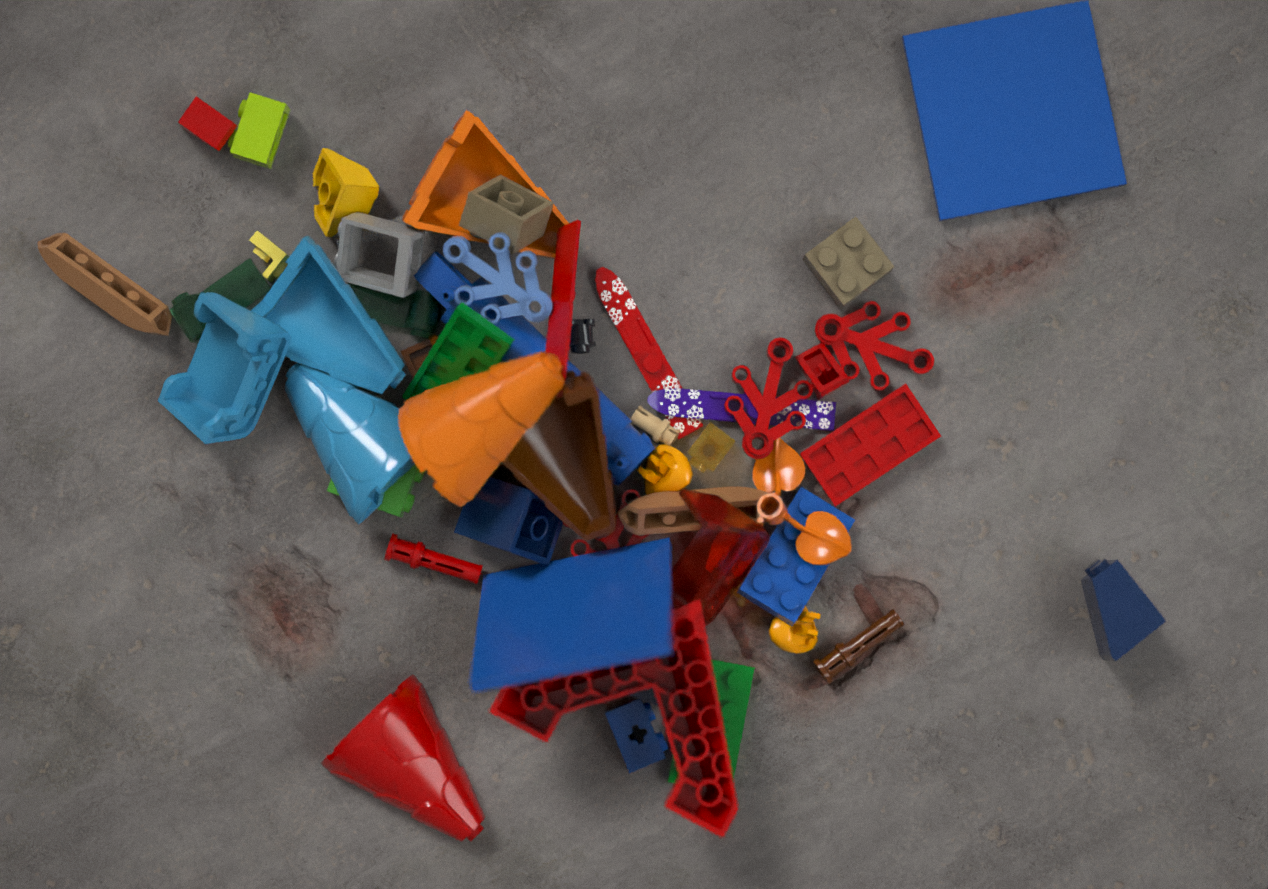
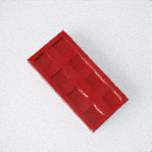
(870, 445)

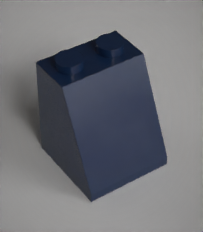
(511, 521)
(1117, 609)

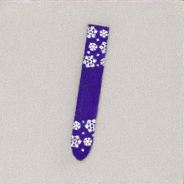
(710, 406)

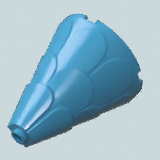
(329, 322)
(352, 434)

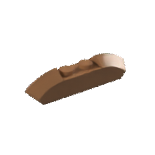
(105, 285)
(668, 513)

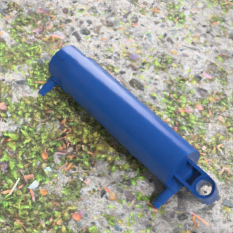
(624, 443)

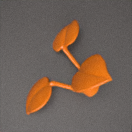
(824, 535)

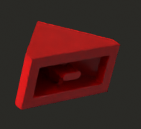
(207, 124)
(822, 370)

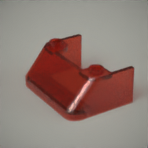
(716, 555)

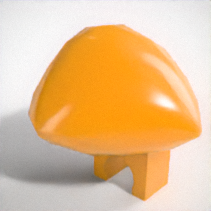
(666, 470)
(795, 638)

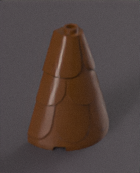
(568, 462)

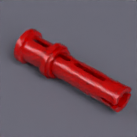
(418, 555)

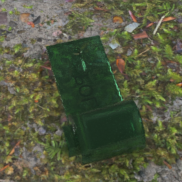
(236, 286)
(414, 312)

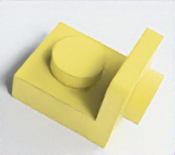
(267, 250)

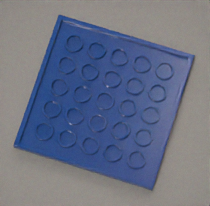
(1013, 110)
(574, 615)

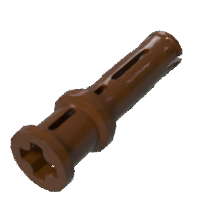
(845, 654)

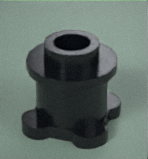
(581, 336)

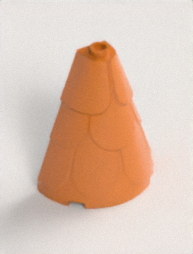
(462, 164)
(475, 422)

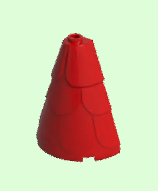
(409, 763)

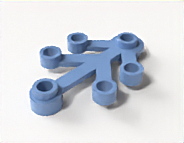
(502, 281)

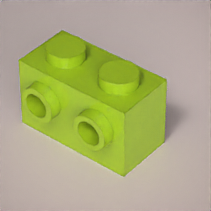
(259, 130)

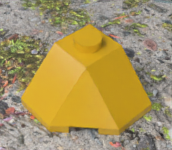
(342, 190)

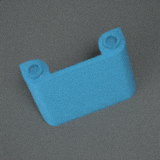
(228, 373)

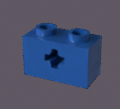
(636, 754)

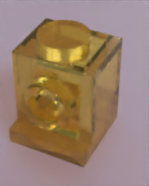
(710, 436)

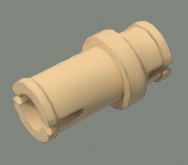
(657, 428)

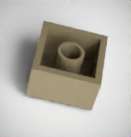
(506, 208)
(848, 262)

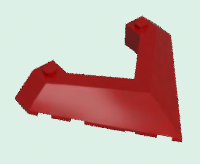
(688, 707)

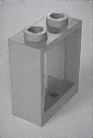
(408, 254)

